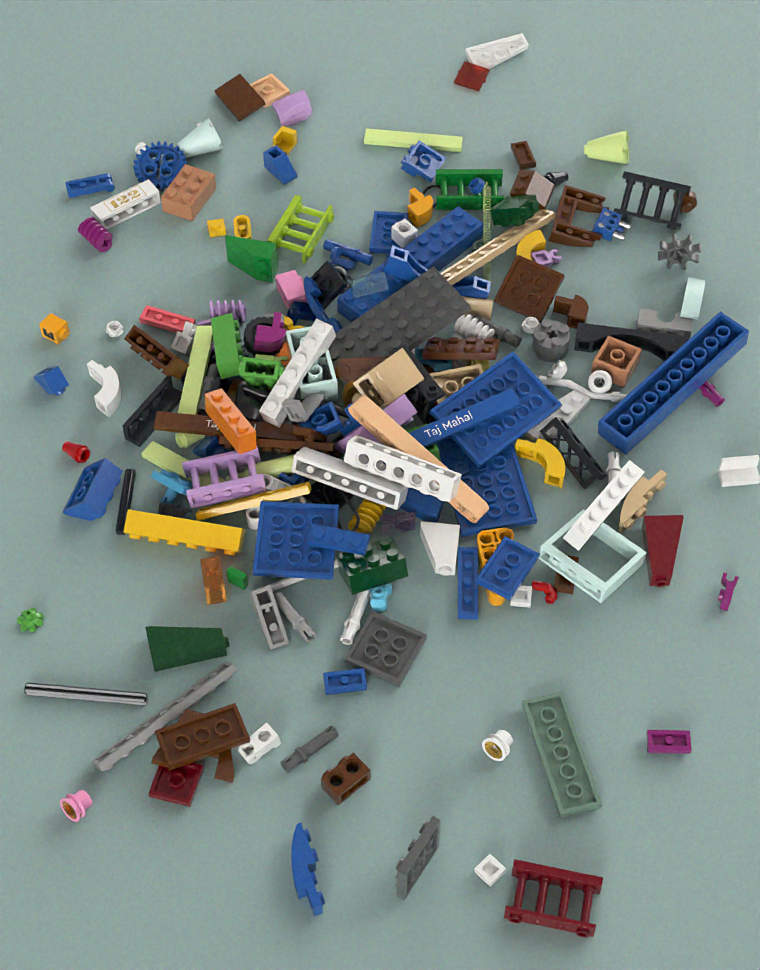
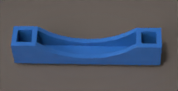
(403, 265)

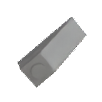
(269, 617)

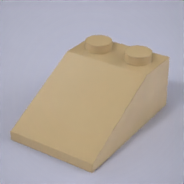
(455, 379)

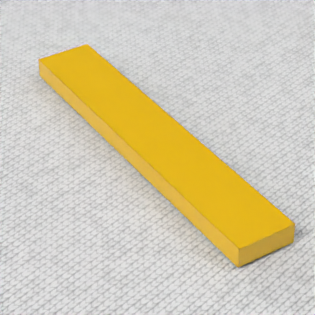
(253, 501)

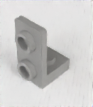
(301, 411)

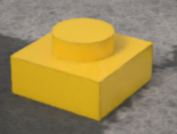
(216, 227)

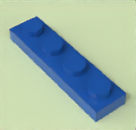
(466, 583)

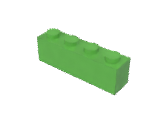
(227, 345)

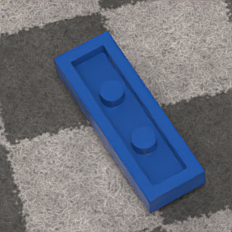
(338, 539)

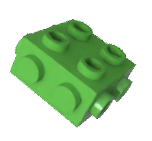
(261, 371)

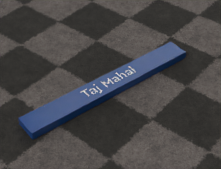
(466, 418)

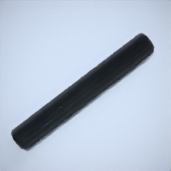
(125, 501)

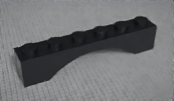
(591, 338)

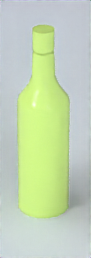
(271, 467)

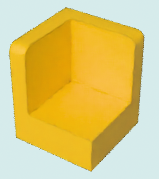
(285, 139)

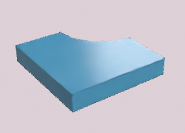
(436, 364)

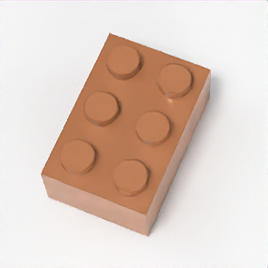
(188, 192)

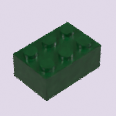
(379, 566)

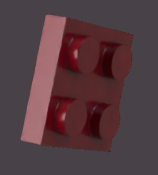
(177, 784)

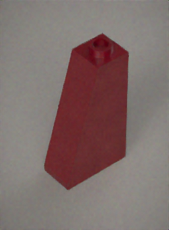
(661, 543)

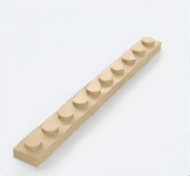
(496, 246)

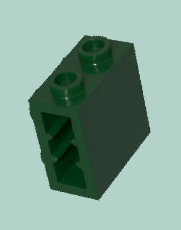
(514, 210)

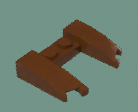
(572, 200)

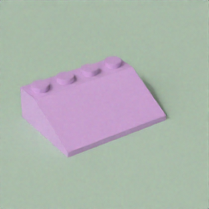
(399, 410)

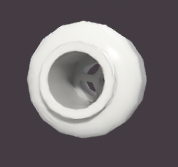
(594, 384)

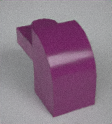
(270, 338)

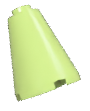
(609, 148)

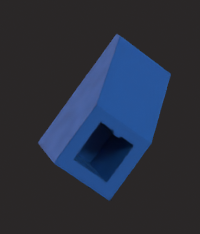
(279, 165)

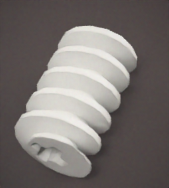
(468, 328)

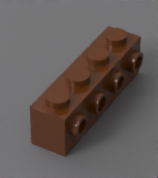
(156, 352)

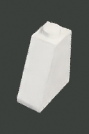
(441, 545)

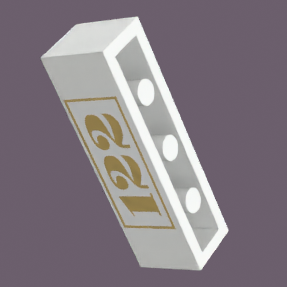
(126, 204)

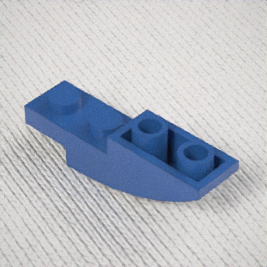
(303, 869)

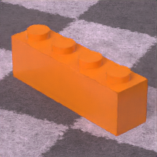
(230, 421)

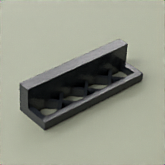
(144, 417)
(579, 450)

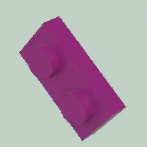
(669, 741)

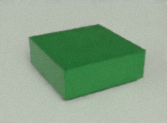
(237, 577)

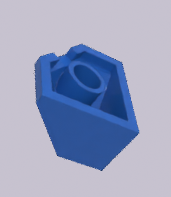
(324, 420)

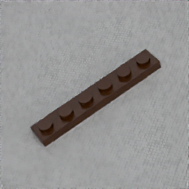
(286, 446)

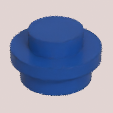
(476, 185)

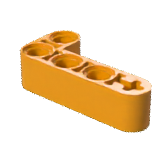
(485, 551)

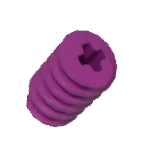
(96, 234)

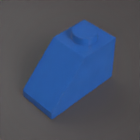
(52, 380)

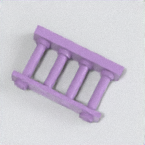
(226, 490)

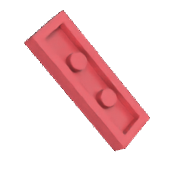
(164, 319)

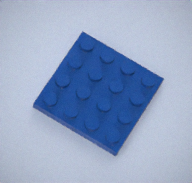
(283, 542)

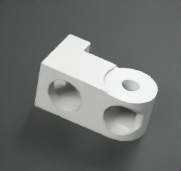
(260, 743)

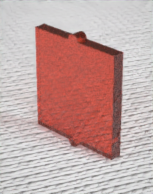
(471, 76)

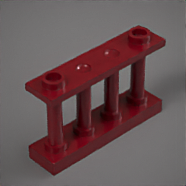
(567, 881)

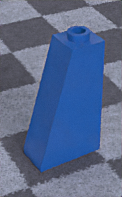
(424, 506)

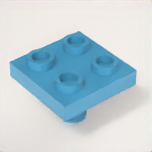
(174, 484)

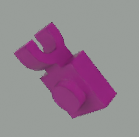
(726, 595)

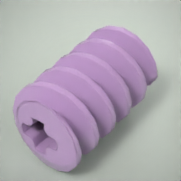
(237, 310)

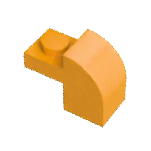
(420, 208)

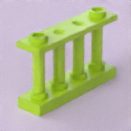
(290, 218)

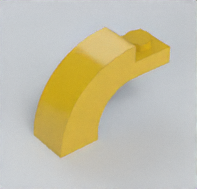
(531, 243)
(546, 456)

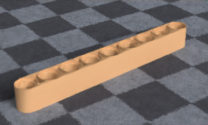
(395, 437)

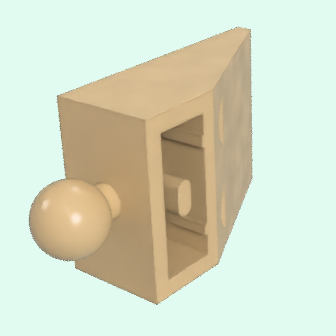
(388, 379)

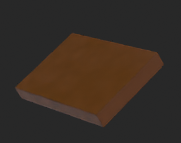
(239, 97)

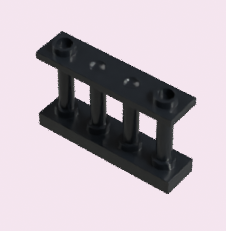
(664, 187)
(425, 392)

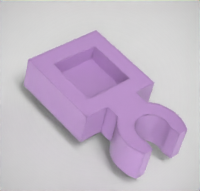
(546, 259)

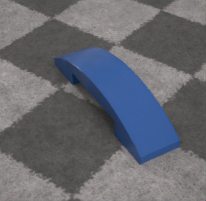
(312, 293)

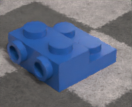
(422, 161)

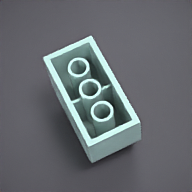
(321, 375)

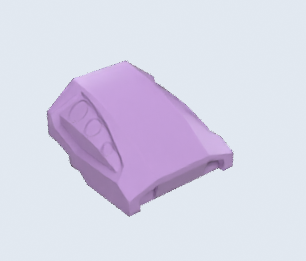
(293, 108)

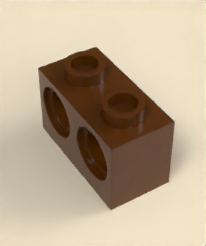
(349, 781)

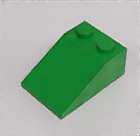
(253, 257)

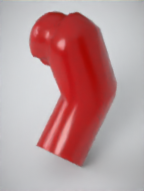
(547, 588)

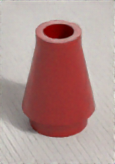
(78, 452)

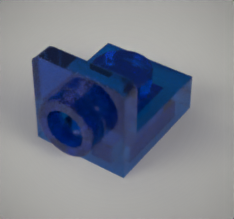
(300, 311)

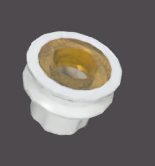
(497, 745)

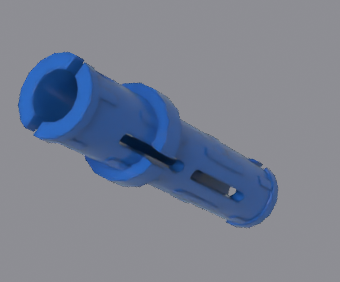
(353, 254)

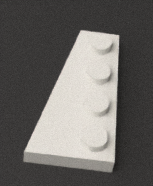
(495, 52)
(572, 406)

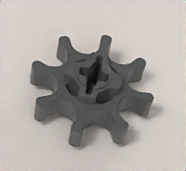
(679, 251)

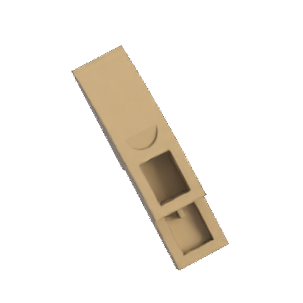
(637, 499)

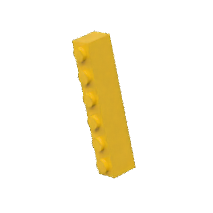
(184, 531)

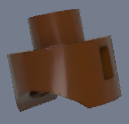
(688, 203)

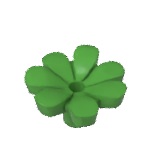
(30, 619)

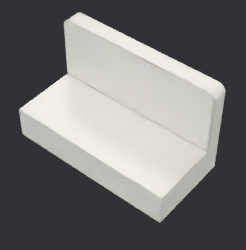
(739, 471)

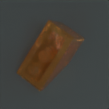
(213, 580)

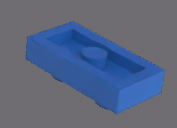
(344, 681)

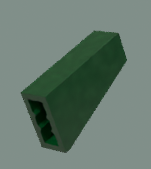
(184, 645)

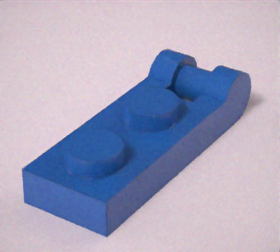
(90, 185)

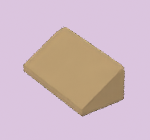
(479, 306)

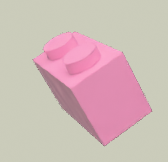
(290, 288)

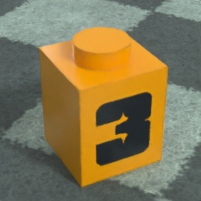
(54, 328)

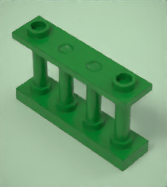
(462, 178)

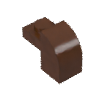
(575, 309)

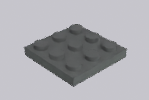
(385, 648)
(419, 855)

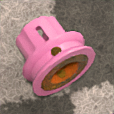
(75, 805)

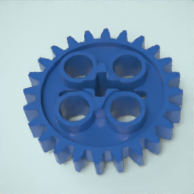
(145, 164)

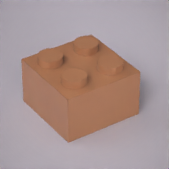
(617, 359)

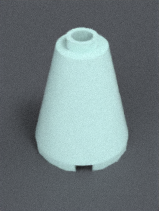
(200, 140)

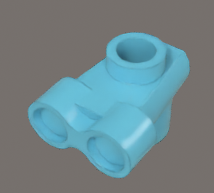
(379, 596)

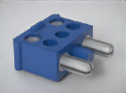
(609, 225)

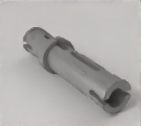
(298, 622)

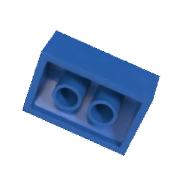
(93, 490)

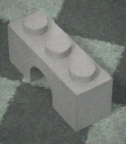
(648, 321)

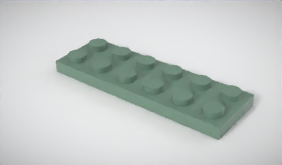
(561, 754)

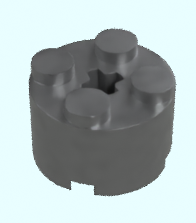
(551, 340)

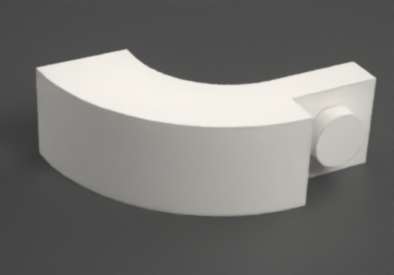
(110, 395)

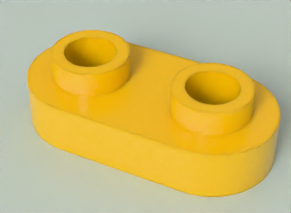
(242, 226)

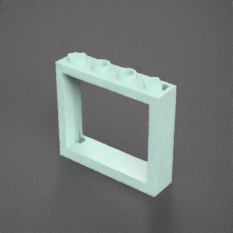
(579, 575)

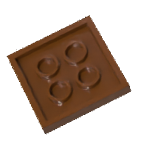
(529, 288)

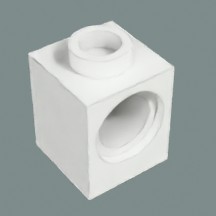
(403, 233)

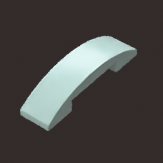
(693, 298)

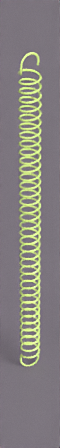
(486, 228)

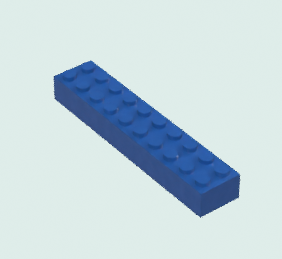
(432, 248)
(672, 382)

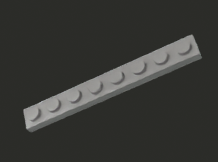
(159, 720)

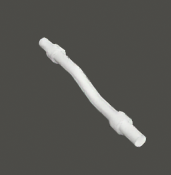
(614, 396)

